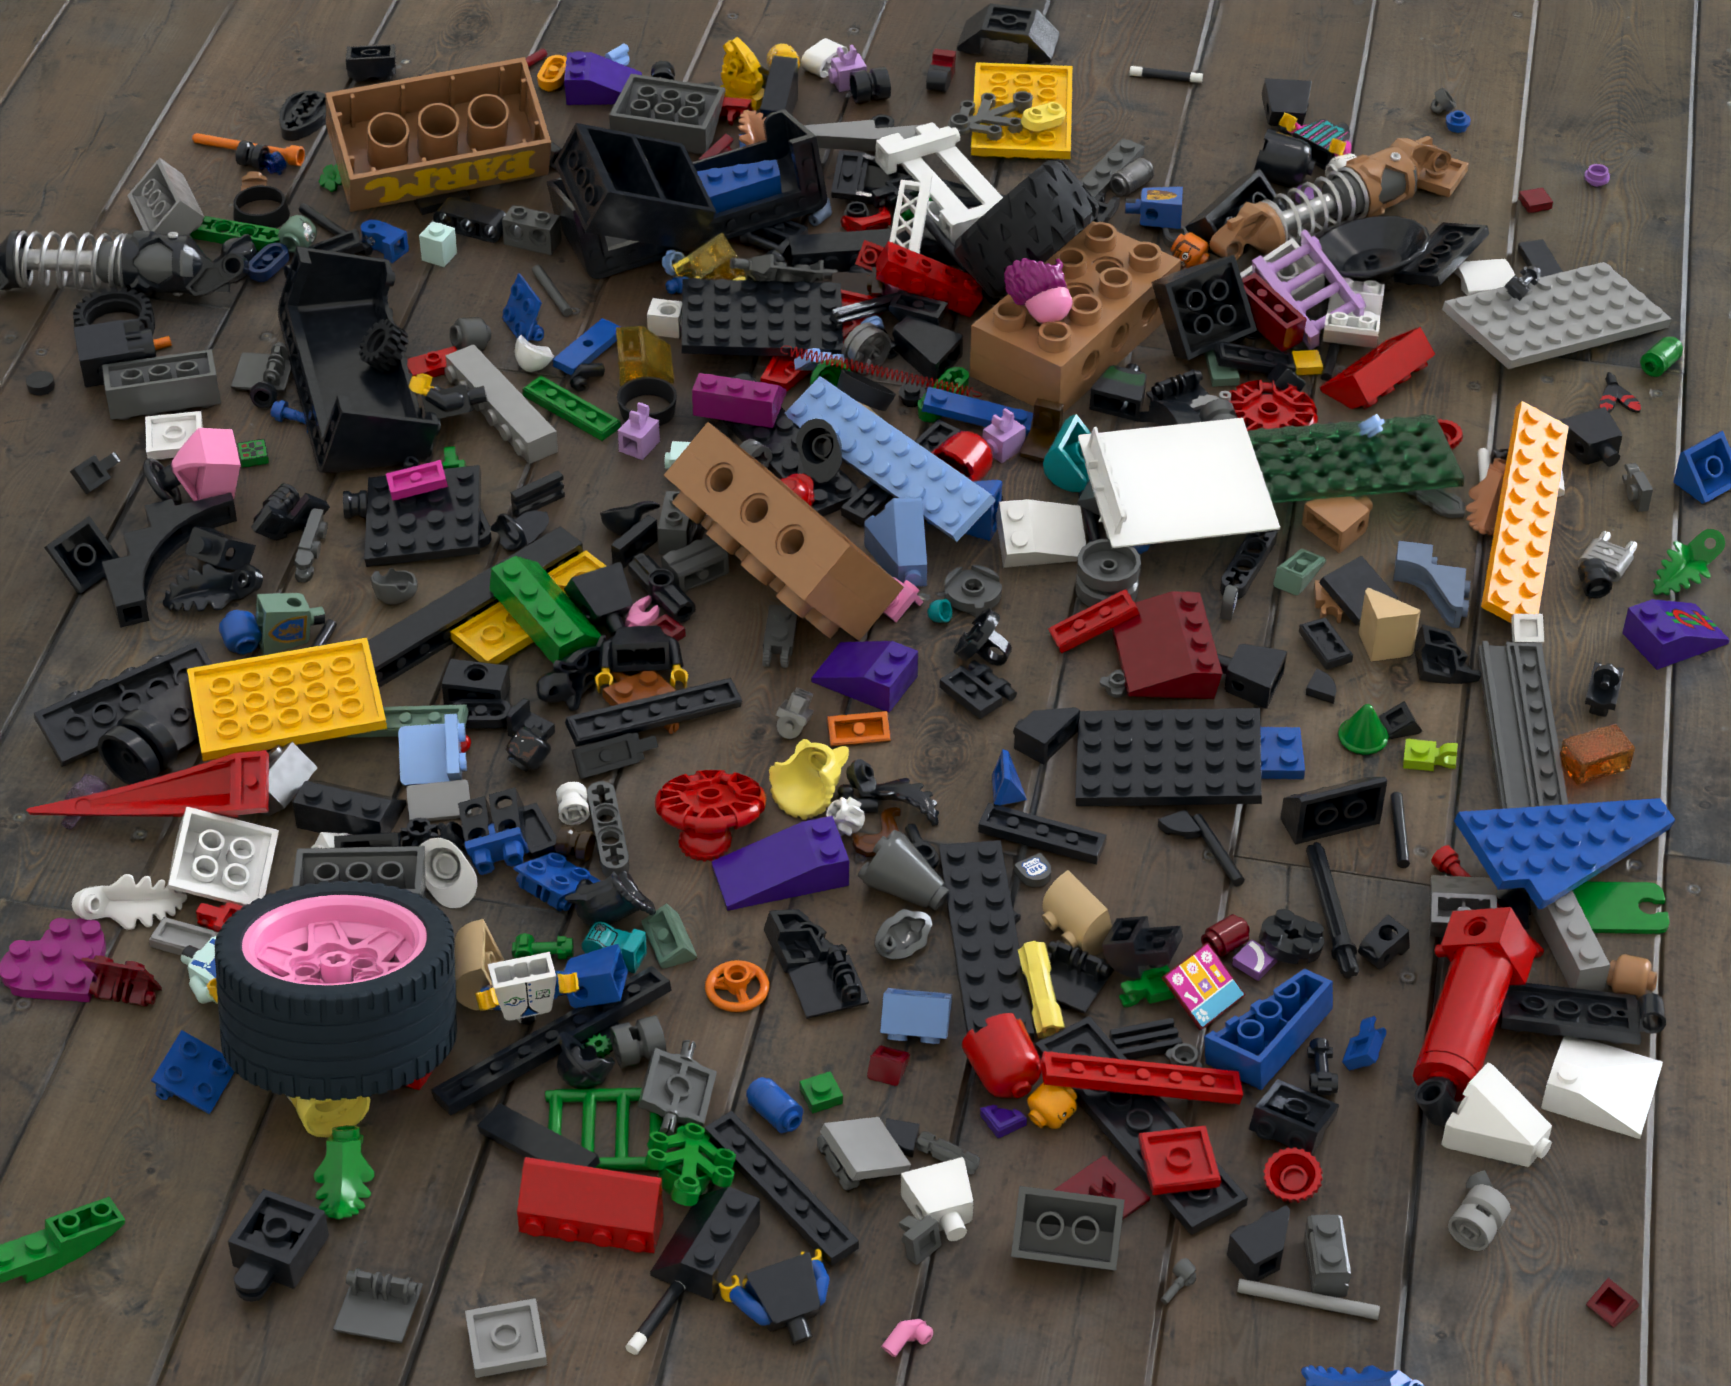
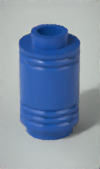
(774, 1105)

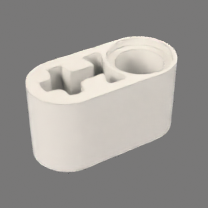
(818, 57)

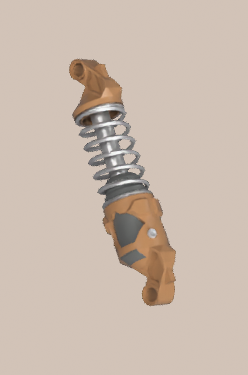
(1355, 192)

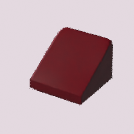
(887, 1065)
(1612, 1303)

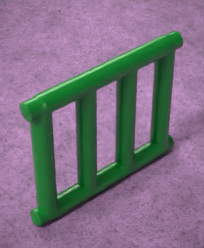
(589, 1097)

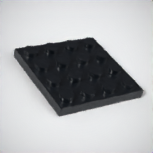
(426, 524)

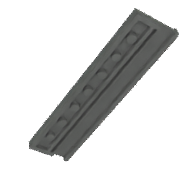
(1521, 725)

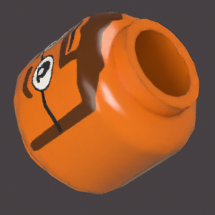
(1190, 250)

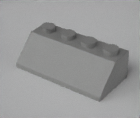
(165, 201)

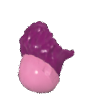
(1039, 288)

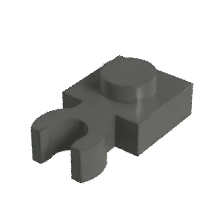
(1638, 488)

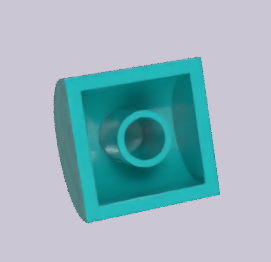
(1064, 460)

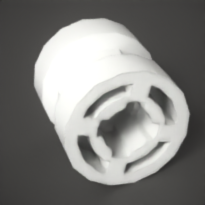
(572, 803)

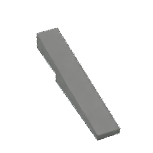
(855, 134)

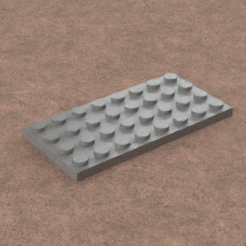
(1557, 315)

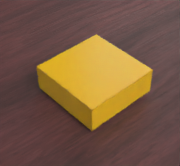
(1307, 362)

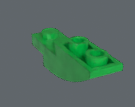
(61, 1242)

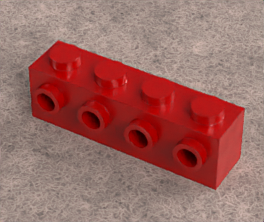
(928, 278)

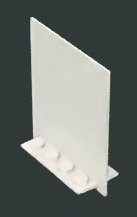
(1177, 482)

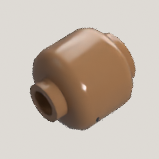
(1631, 975)

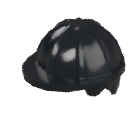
(580, 1065)

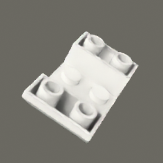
(1351, 329)

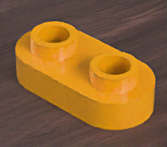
(552, 73)

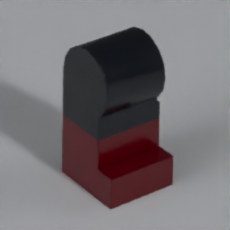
(941, 70)

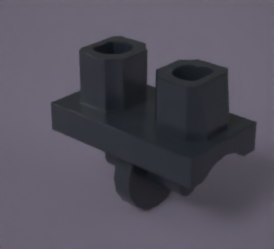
(1603, 688)

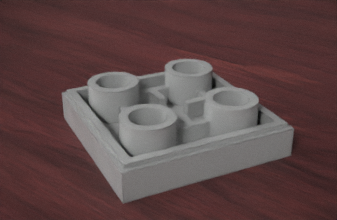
(865, 1148)

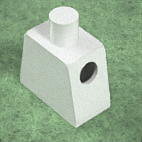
(941, 1193)

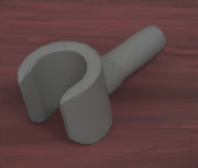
(1186, 1276)

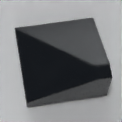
(1400, 721)

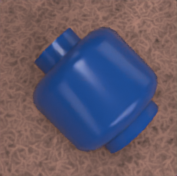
(240, 632)

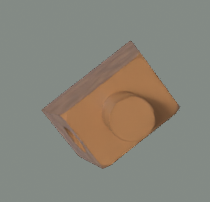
(1337, 519)

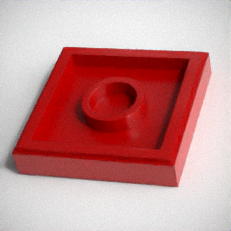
(1179, 1160)

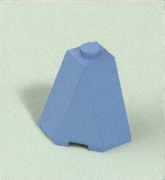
(898, 540)

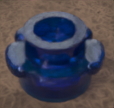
(275, 162)

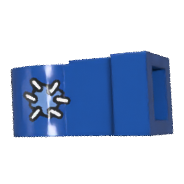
(385, 239)

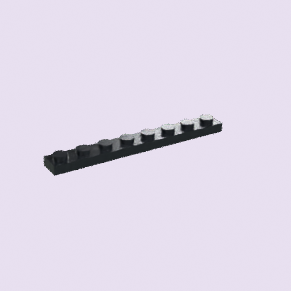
(543, 1043)

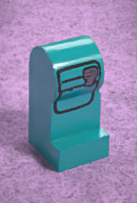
(631, 944)

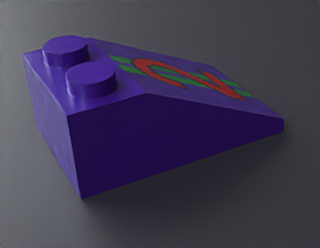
(1671, 631)

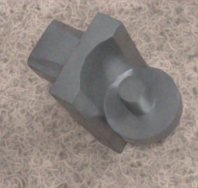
(794, 714)

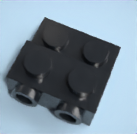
(1293, 1116)

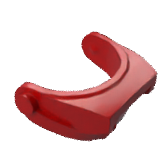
(883, 220)

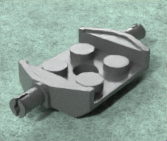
(765, 269)

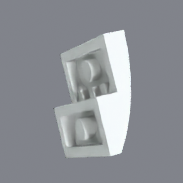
(1483, 275)

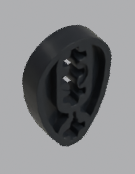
(296, 123)

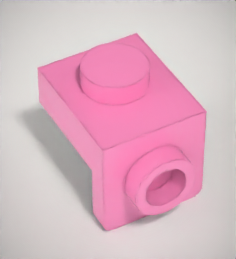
(903, 601)

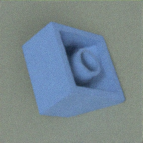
(915, 1015)

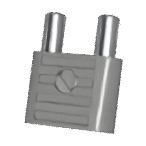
(1615, 557)

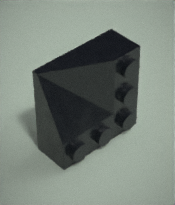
(1204, 306)

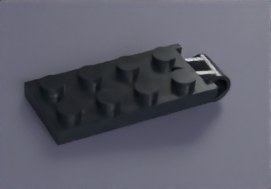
(1582, 1013)

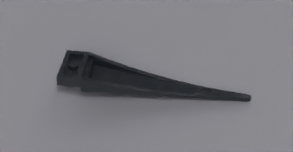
(859, 175)

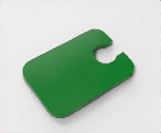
(1615, 909)

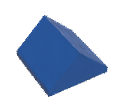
(1705, 468)

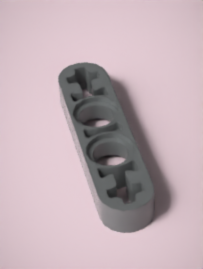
(607, 829)

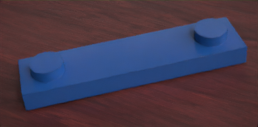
(970, 409)

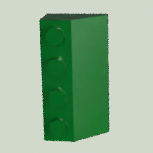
(541, 608)

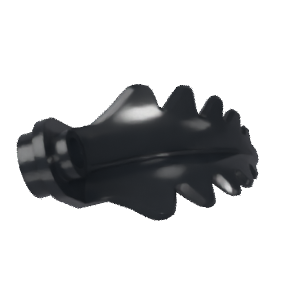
(212, 587)
(862, 778)

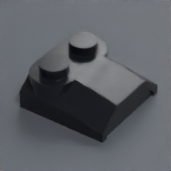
(371, 62)

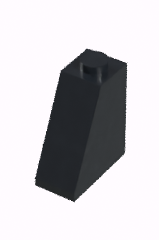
(781, 86)
(927, 346)

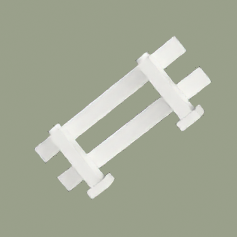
(954, 215)

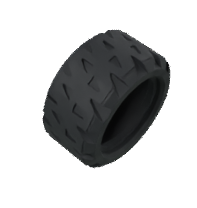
(1027, 224)

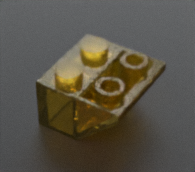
(709, 261)
(642, 355)

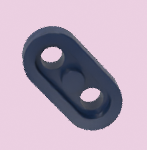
(268, 262)

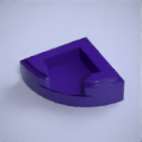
(1002, 1120)

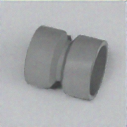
(1479, 1217)

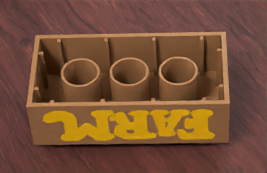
(437, 134)

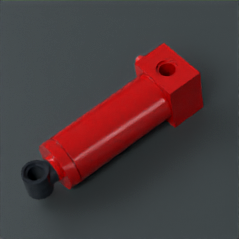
(1486, 956)

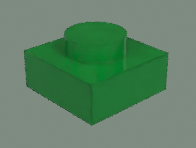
(821, 1092)

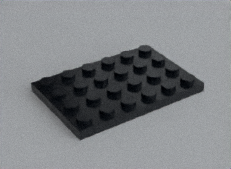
(759, 317)
(1169, 757)

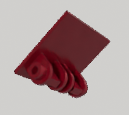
(122, 981)

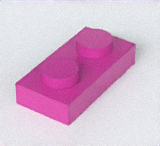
(416, 480)

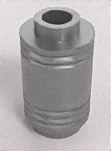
(1132, 177)

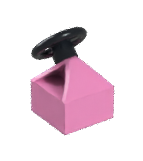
(204, 466)

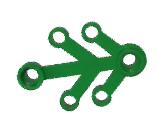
(691, 1141)

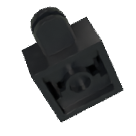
(262, 1244)

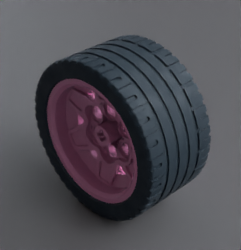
(336, 990)

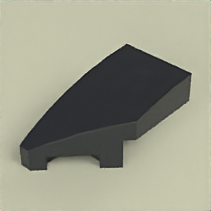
(1518, 900)

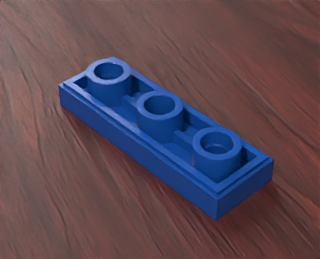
(586, 347)

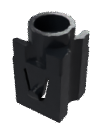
(110, 344)

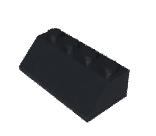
(1250, 188)

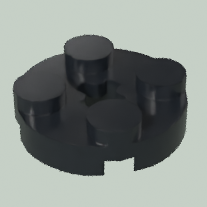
(1306, 937)

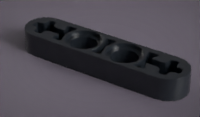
(1246, 558)

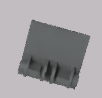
(263, 367)
(377, 1306)

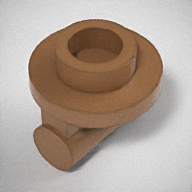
(253, 179)

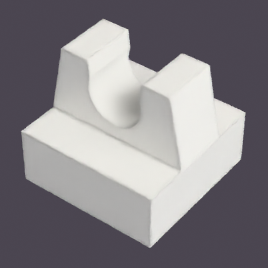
(1527, 628)

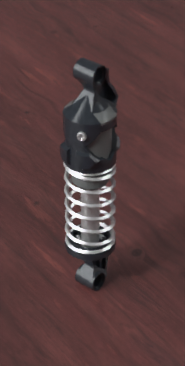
(132, 261)

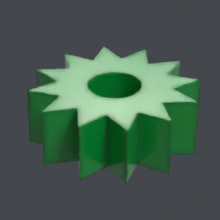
(603, 1043)

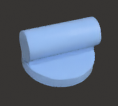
(619, 54)

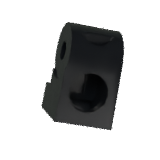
(1383, 944)

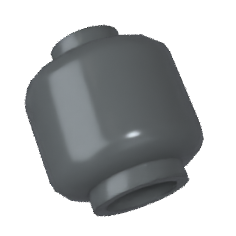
(469, 332)

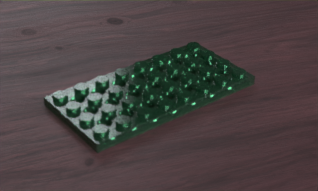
(1388, 462)

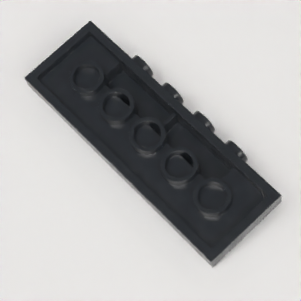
(84, 716)

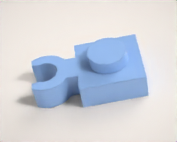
(808, 365)

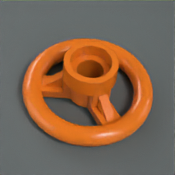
(735, 980)

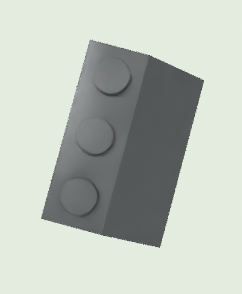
(1067, 1228)

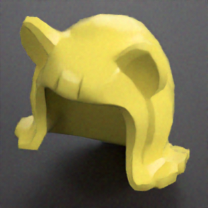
(807, 779)

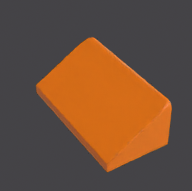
(858, 728)

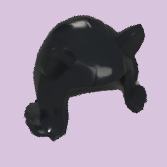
(609, 899)

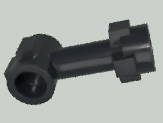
(1519, 287)
(1322, 1081)

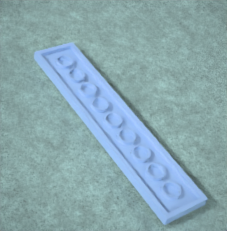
(894, 459)

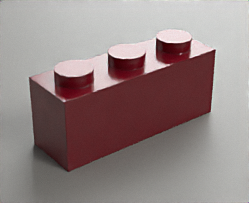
(1273, 314)

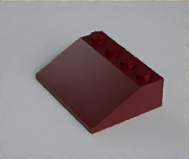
(1169, 648)

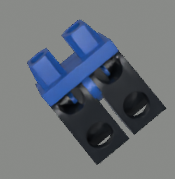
(495, 832)

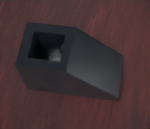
(1260, 1245)

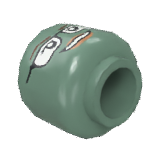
(297, 232)

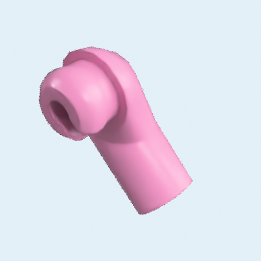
(907, 1331)

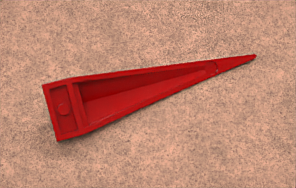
(222, 786)

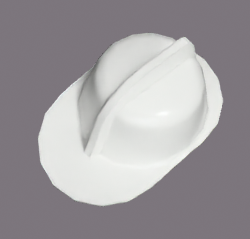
(448, 873)

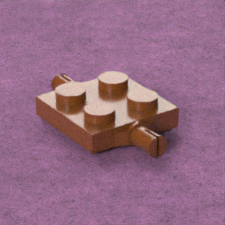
(637, 687)

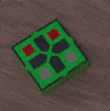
(253, 453)

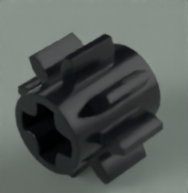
(417, 832)

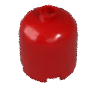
(966, 454)
(1003, 1056)

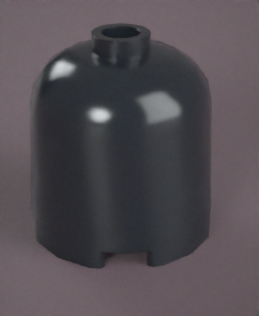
(1285, 159)

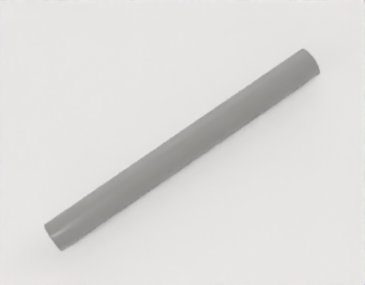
(1308, 1299)

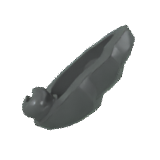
(902, 934)

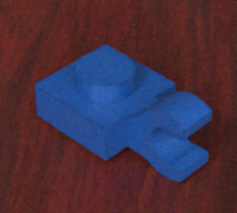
(1365, 1047)

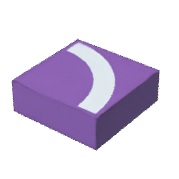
(1253, 960)

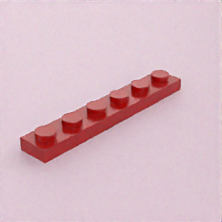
(1141, 1077)

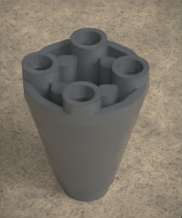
(903, 873)

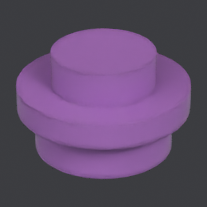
(1597, 175)

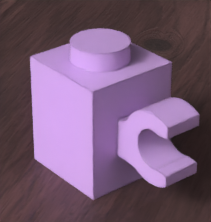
(843, 66)
(639, 433)
(1004, 436)

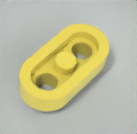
(1043, 116)

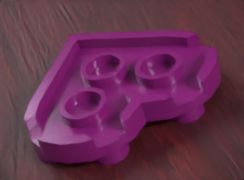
(53, 965)

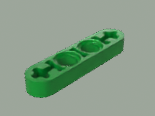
(212, 226)

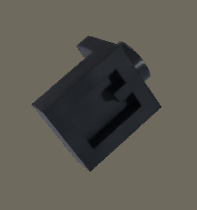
(521, 716)

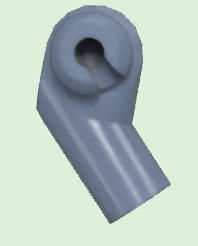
(821, 215)

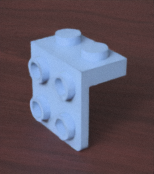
(432, 752)

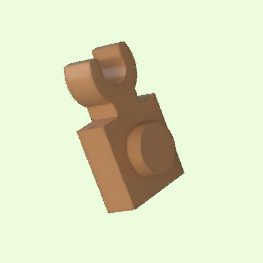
(1326, 603)

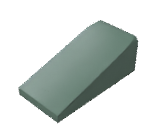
(1298, 571)

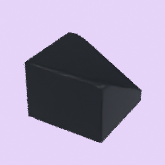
(1283, 376)

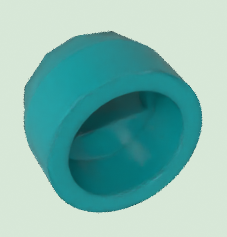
(940, 611)

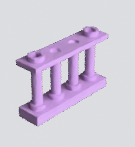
(1311, 246)

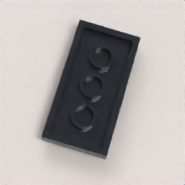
(1445, 252)

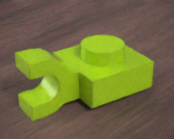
(1424, 755)

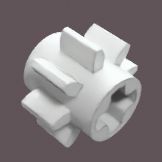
(846, 815)

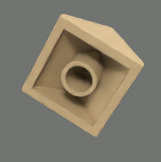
(1387, 626)

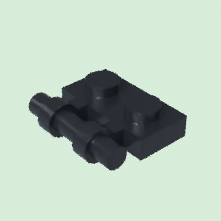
(973, 693)

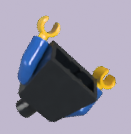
(782, 1294)

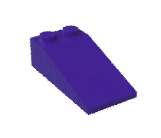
(784, 865)

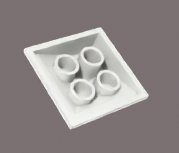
(221, 857)
(1601, 1085)

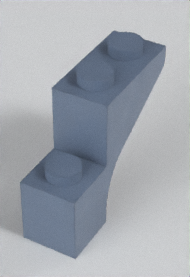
(1441, 583)

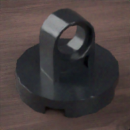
(981, 638)

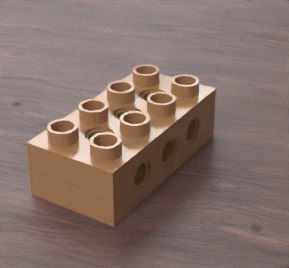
(1108, 319)
(779, 536)

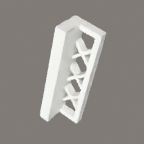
(919, 211)

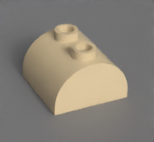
(1076, 913)
(473, 953)

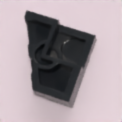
(1441, 658)
(796, 938)

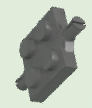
(677, 1088)

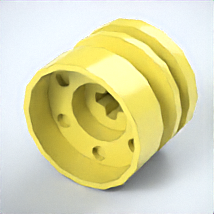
(322, 1116)

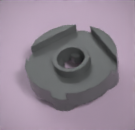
(973, 601)

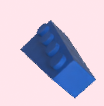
(741, 183)
(1271, 1029)

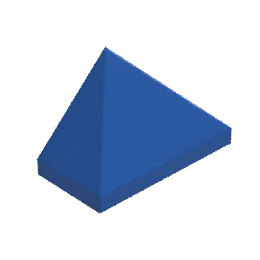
(1006, 782)

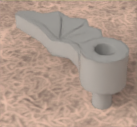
(1201, 401)

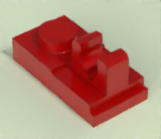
(734, 107)

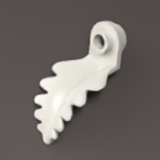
(128, 901)

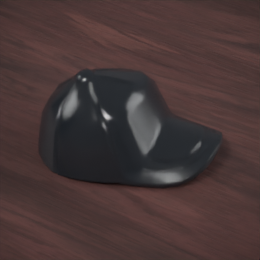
(623, 518)

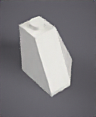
(1497, 1122)

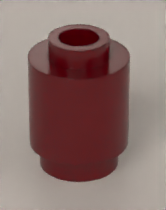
(1226, 935)

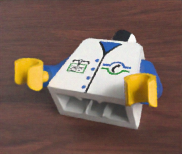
(525, 987)

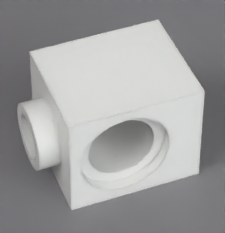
(665, 318)

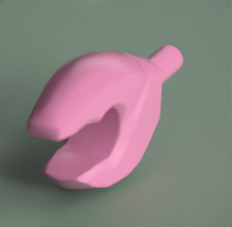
(638, 617)

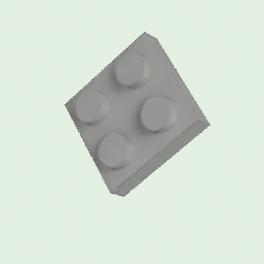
(505, 1338)

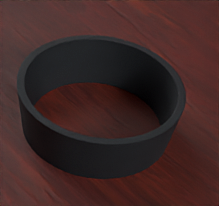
(262, 192)
(648, 386)
(865, 390)

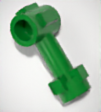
(526, 946)

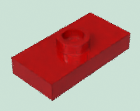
(430, 363)

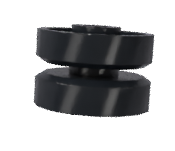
(137, 747)

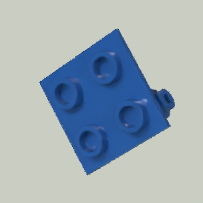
(522, 311)
(551, 879)
(192, 1073)

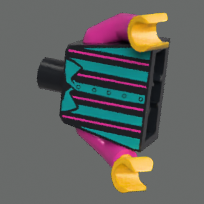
(1323, 136)

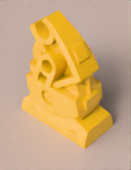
(741, 73)

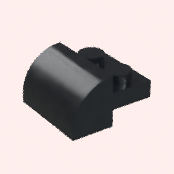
(1135, 945)

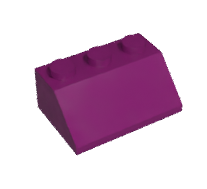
(737, 400)

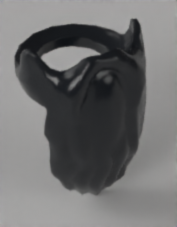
(520, 531)

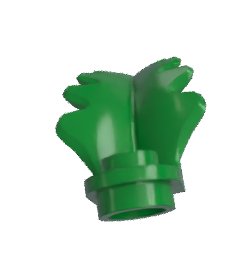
(1688, 562)
(343, 1174)

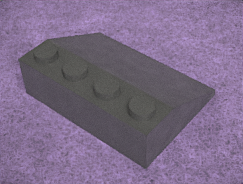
(669, 111)

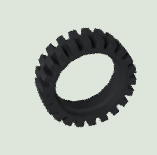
(113, 302)

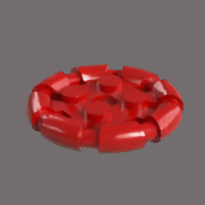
(1287, 406)
(710, 801)

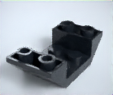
(1012, 25)

